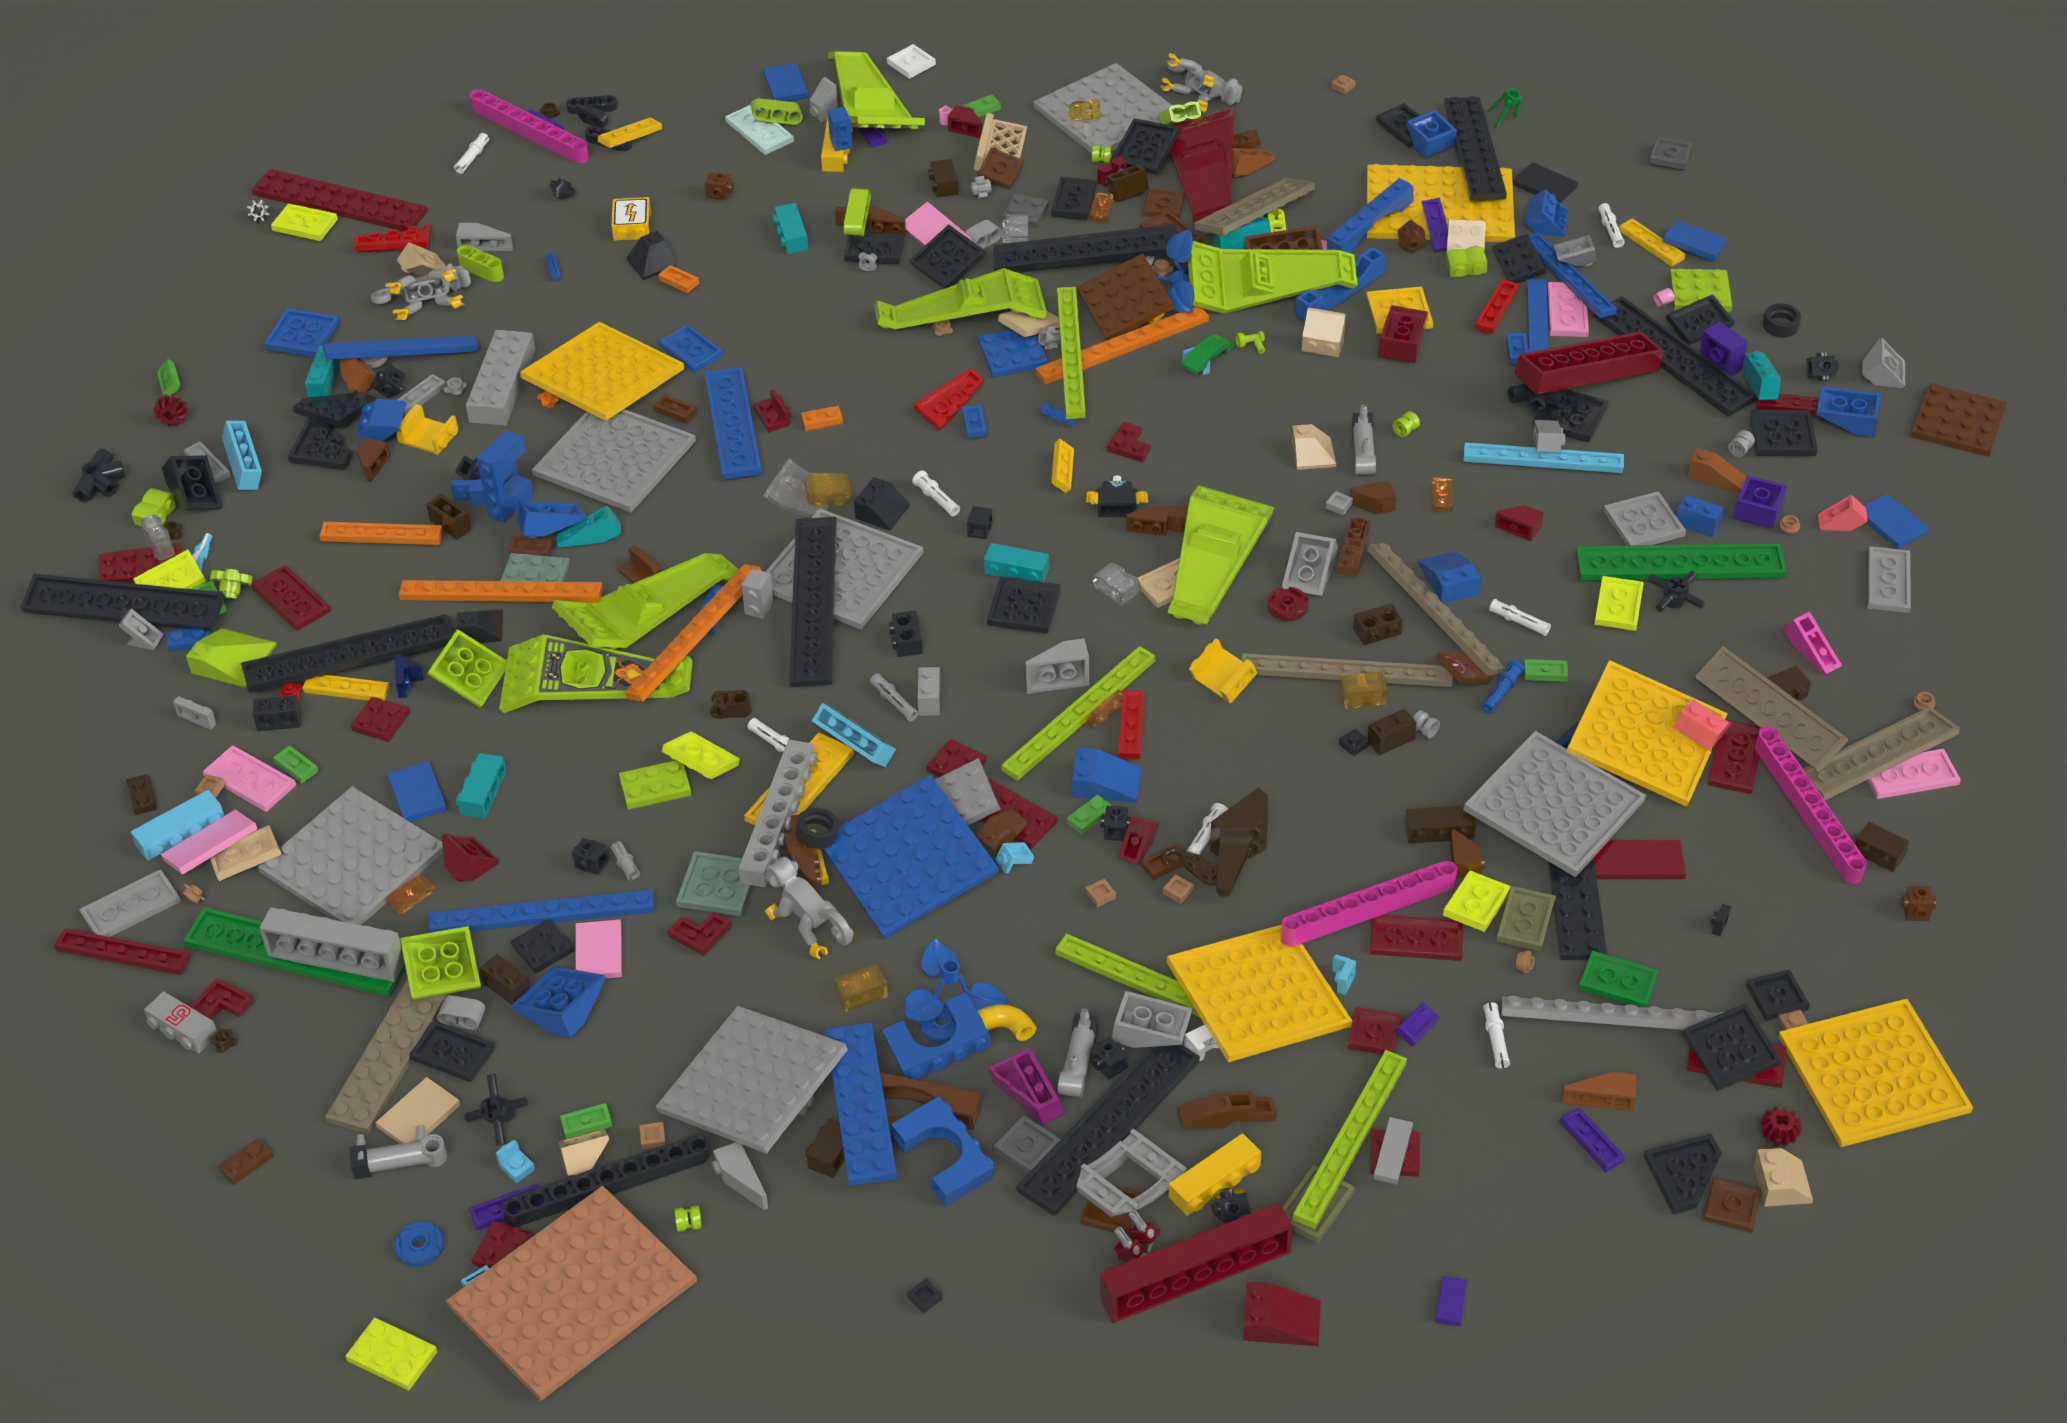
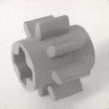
(981, 187)
(253, 208)
(1049, 337)

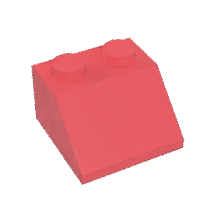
(1701, 724)

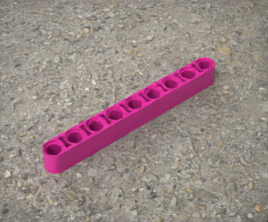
(529, 126)
(1810, 805)
(1368, 903)

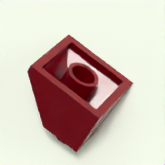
(466, 857)

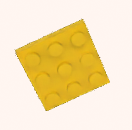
(1381, 301)

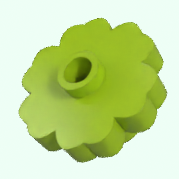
(230, 581)

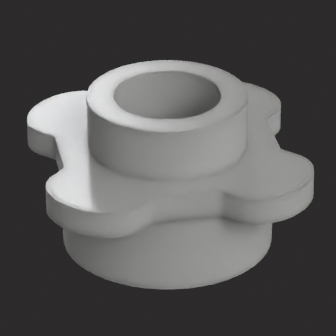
(867, 266)
(455, 386)

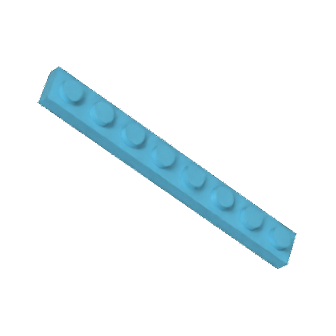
(1531, 457)

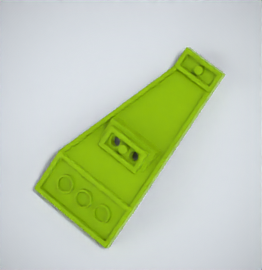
(979, 295)
(1214, 547)

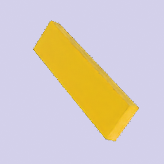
(629, 132)
(1651, 242)
(346, 687)

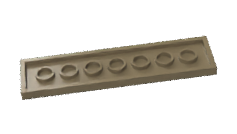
(1254, 206)
(1772, 707)
(1882, 751)
(383, 1062)

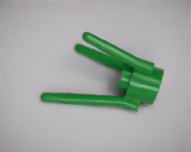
(1511, 98)

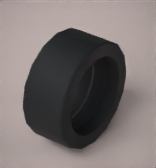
(1781, 311)
(815, 839)

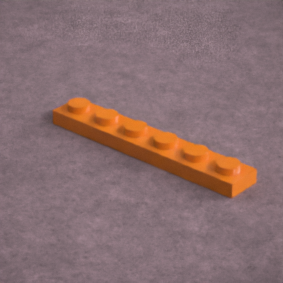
(381, 533)

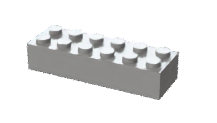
(500, 377)
(332, 944)

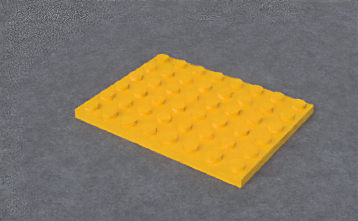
(1450, 186)

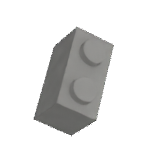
(1548, 436)
(757, 593)
(929, 691)

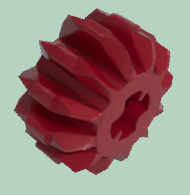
(170, 410)
(1780, 1126)

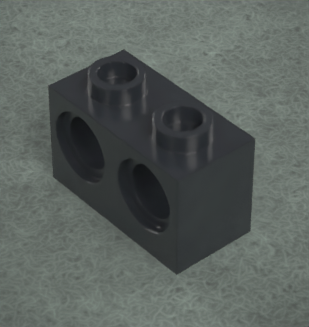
(906, 633)
(276, 713)

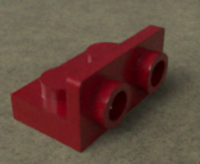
(773, 412)

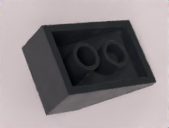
(192, 482)

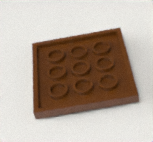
(1125, 297)
(1958, 419)

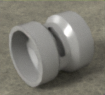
(1741, 443)
(1425, 724)

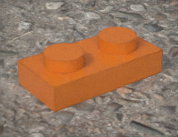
(678, 279)
(821, 418)

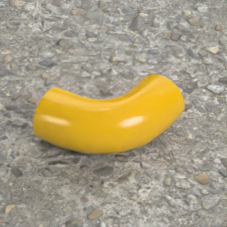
(1010, 1018)

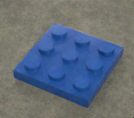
(301, 332)
(1011, 352)

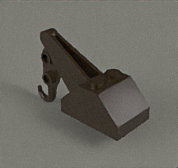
(1234, 838)

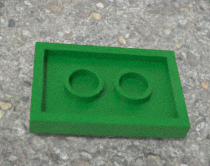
(1618, 979)

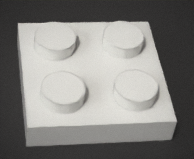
(911, 61)

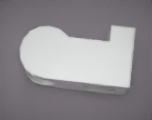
(1199, 1041)

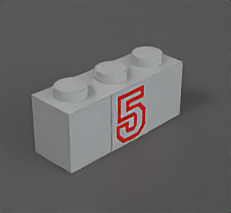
(180, 1022)

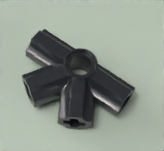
(1536, 402)
(99, 475)

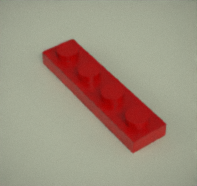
(1496, 306)
(1131, 724)

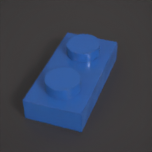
(1516, 345)
(974, 421)
(184, 639)

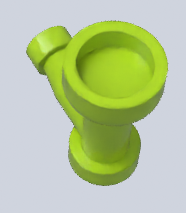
(1241, 340)

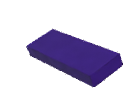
(1436, 223)
(1592, 1140)
(492, 1210)

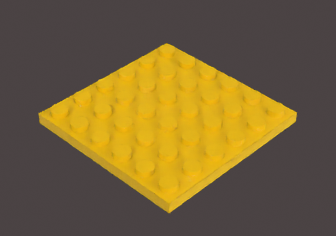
(602, 371)
(1634, 735)
(1258, 993)
(1874, 1072)

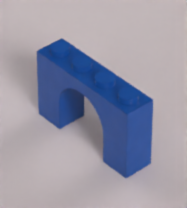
(493, 464)
(918, 1061)
(938, 1121)

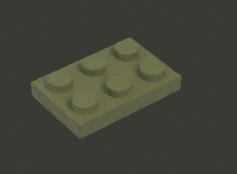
(1526, 918)
(1334, 1208)

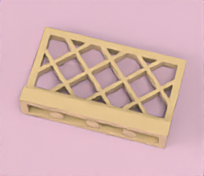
(990, 132)

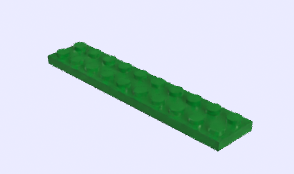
(1669, 561)
(242, 940)

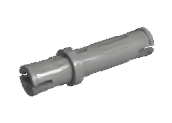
(881, 685)

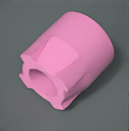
(943, 115)
(1663, 297)

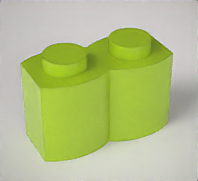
(1180, 113)
(1465, 262)
(154, 502)

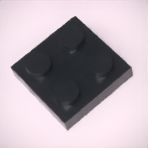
(542, 946)
(1777, 994)

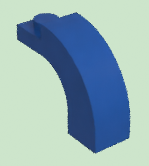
(473, 489)

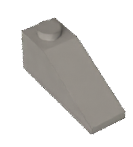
(483, 237)
(739, 1173)

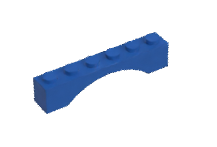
(1392, 199)
(1368, 268)

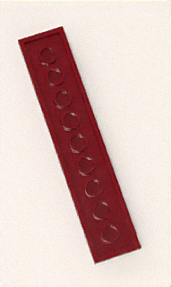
(339, 200)

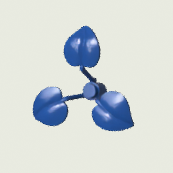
(1181, 294)
(940, 960)

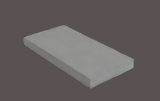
(1888, 579)
(130, 905)

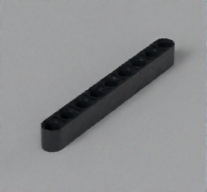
(614, 1171)

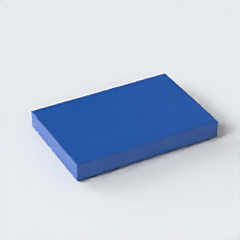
(785, 82)
(1695, 240)
(691, 348)
(1894, 521)
(417, 791)

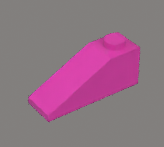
(1811, 643)

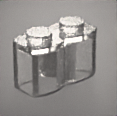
(1016, 228)
(157, 537)
(1117, 584)

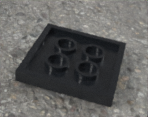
(1147, 144)
(947, 257)
(1578, 415)
(1783, 432)
(1023, 604)
(1731, 1047)

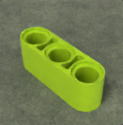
(783, 116)
(857, 212)
(480, 263)

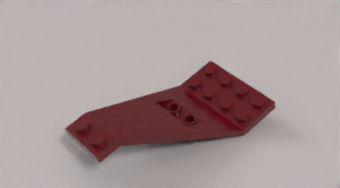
(1205, 161)

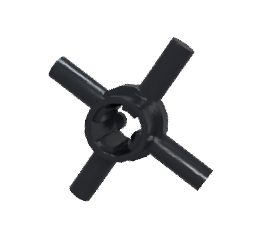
(1676, 591)
(496, 1109)

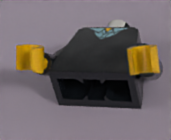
(1116, 498)

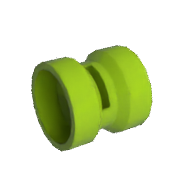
(1101, 154)
(1406, 424)
(682, 1218)

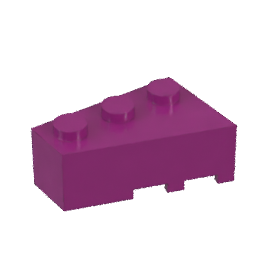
(1027, 1085)

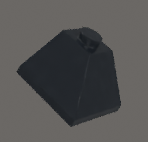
(650, 255)
(481, 625)

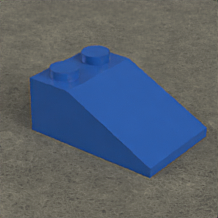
(1850, 409)
(544, 518)
(1451, 576)
(1104, 775)

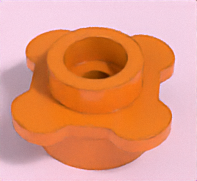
(548, 400)

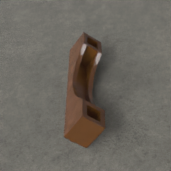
(964, 1103)

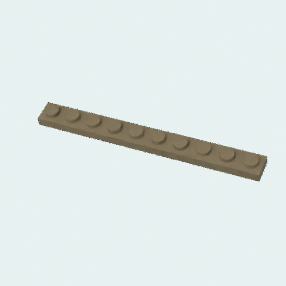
(1436, 609)
(1335, 668)

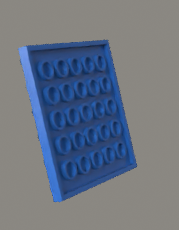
(909, 856)

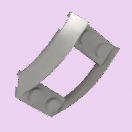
(1144, 1153)

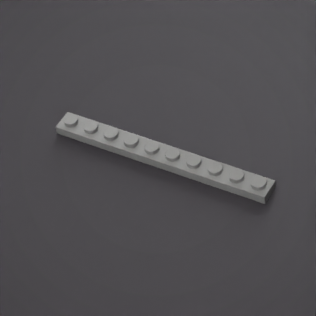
(1602, 1013)

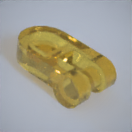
(1078, 110)

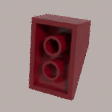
(1402, 334)
(1280, 1315)

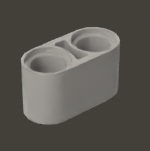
(984, 233)
(461, 1012)

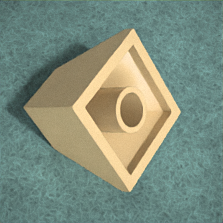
(419, 260)
(1312, 448)
(582, 1151)

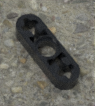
(604, 103)
(593, 132)

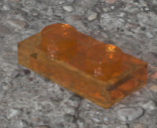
(1101, 207)
(1442, 494)
(1101, 713)
(410, 894)

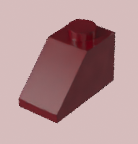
(964, 121)
(1520, 521)
(1138, 839)

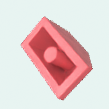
(1843, 515)

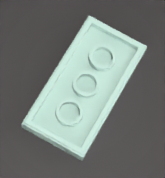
(763, 135)

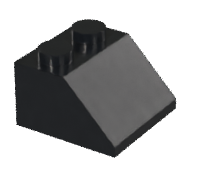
(880, 504)

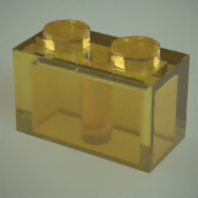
(827, 488)
(1363, 690)
(860, 987)

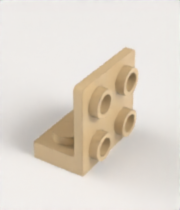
(1466, 234)

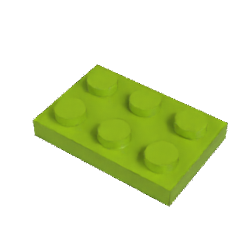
(654, 784)

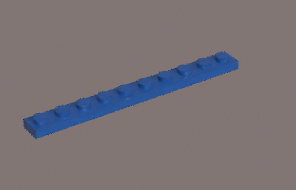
(540, 911)

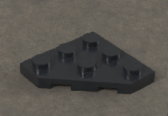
(333, 408)
(319, 447)
(1684, 1170)

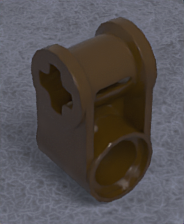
(732, 704)

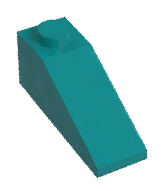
(595, 529)

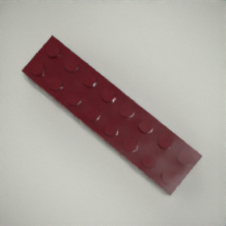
(1588, 362)
(1195, 1262)

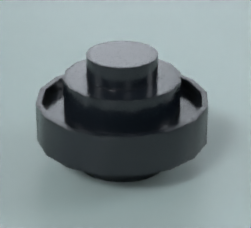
(561, 188)

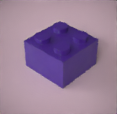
(1724, 348)
(1760, 501)

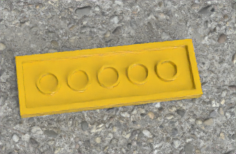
(830, 760)

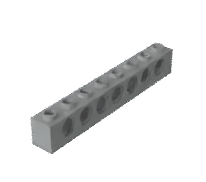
(776, 812)

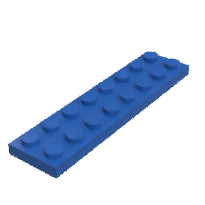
(732, 423)
(862, 1107)

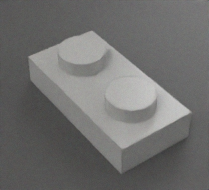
(195, 713)

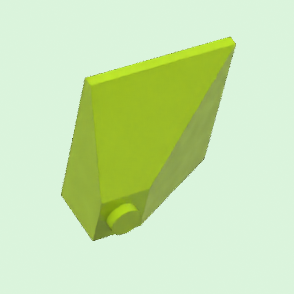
(222, 653)
(468, 668)
(440, 962)

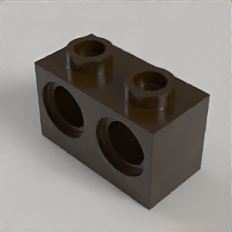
(1377, 624)

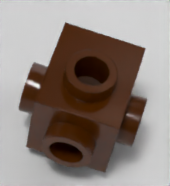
(718, 185)
(1411, 236)
(1918, 903)

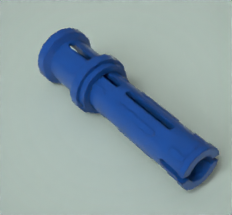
(1506, 680)

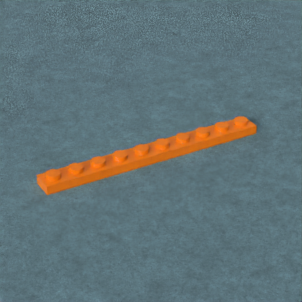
(1127, 342)
(500, 591)
(689, 636)

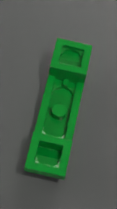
(1205, 351)

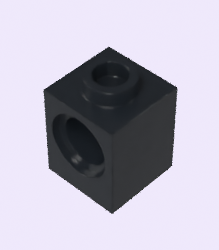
(979, 522)

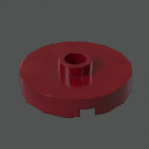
(1287, 603)

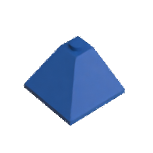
(560, 1000)

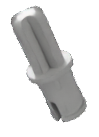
(625, 861)

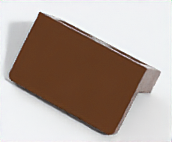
(639, 566)

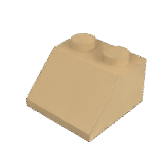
(1323, 332)
(1781, 1178)

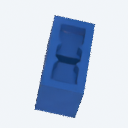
(839, 128)

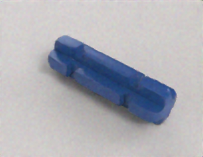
(553, 266)
(1056, 414)

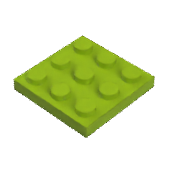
(1696, 284)

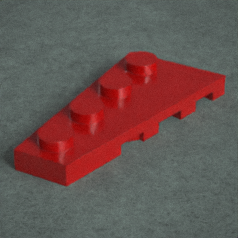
(393, 239)
(947, 400)

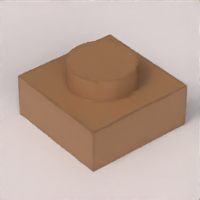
(1343, 84)
(211, 783)
(1178, 889)
(1100, 893)
(1792, 1020)
(652, 1135)

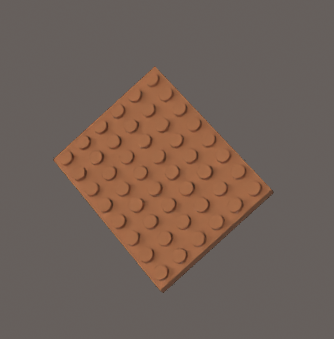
(571, 1292)

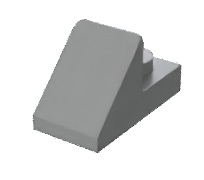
(141, 631)

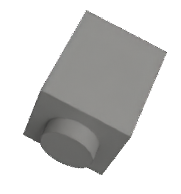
(823, 99)

